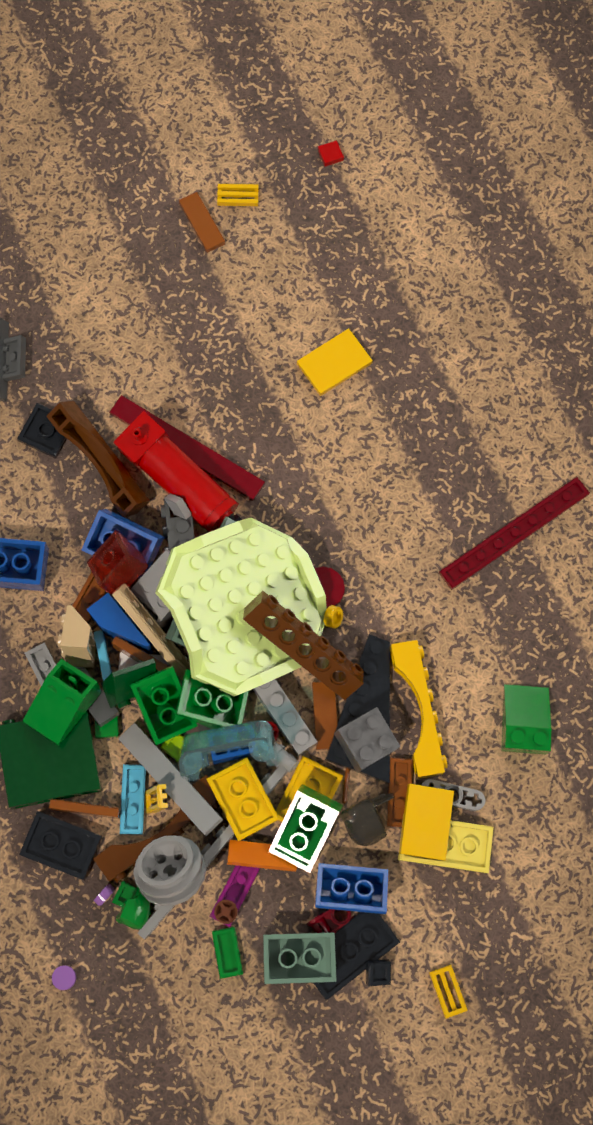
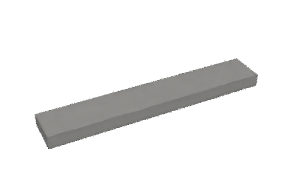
(166, 773)

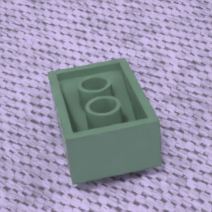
(299, 958)

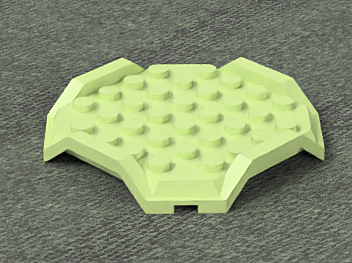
(214, 581)

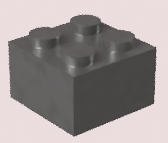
(367, 739)

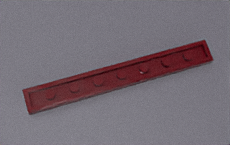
(204, 457)
(514, 533)

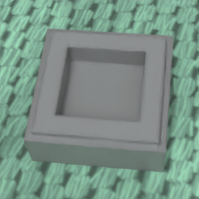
(178, 506)

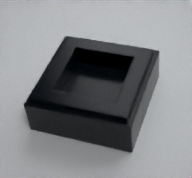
(378, 972)

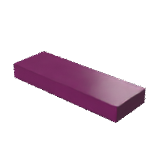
(237, 886)

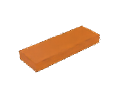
(256, 855)

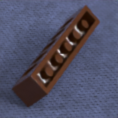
(266, 605)

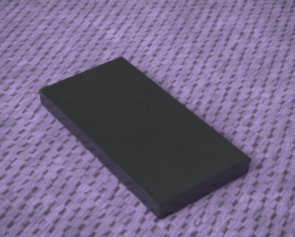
(356, 942)

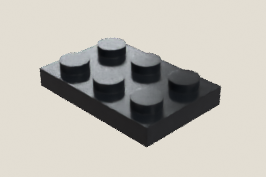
(60, 845)

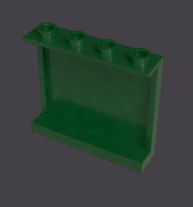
(42, 770)

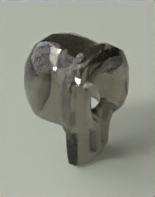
(364, 822)

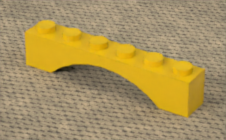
(408, 664)

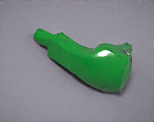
(134, 911)

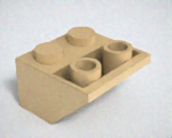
(77, 640)

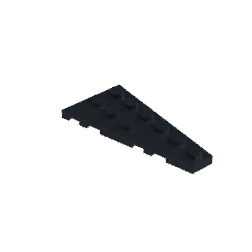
(372, 694)

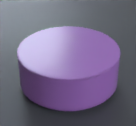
(104, 894)
(64, 977)

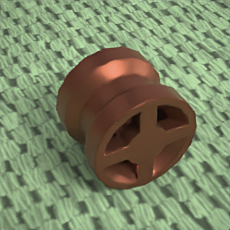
(225, 911)

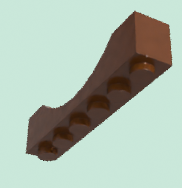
(76, 427)
(120, 858)

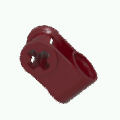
(327, 922)

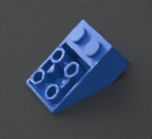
(114, 622)

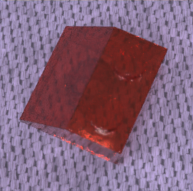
(116, 563)

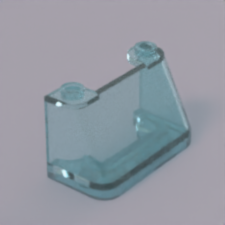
(197, 745)

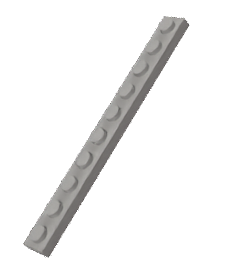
(211, 851)

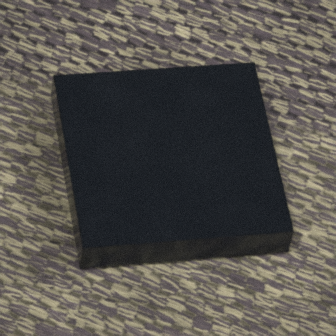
(41, 433)

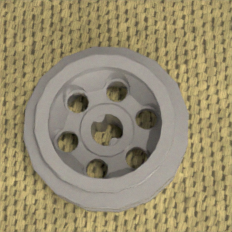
(178, 867)

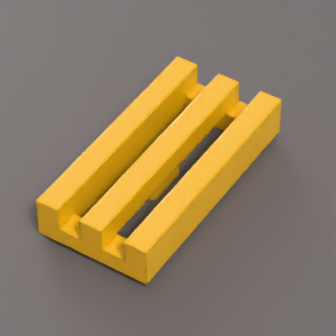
(232, 190)
(158, 799)
(455, 1011)

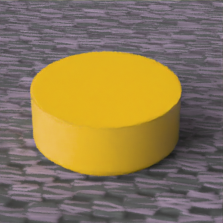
(333, 616)

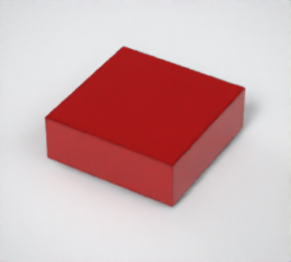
(330, 153)

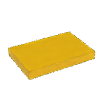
(334, 362)
(313, 776)
(242, 799)
(426, 822)

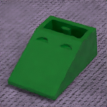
(61, 701)

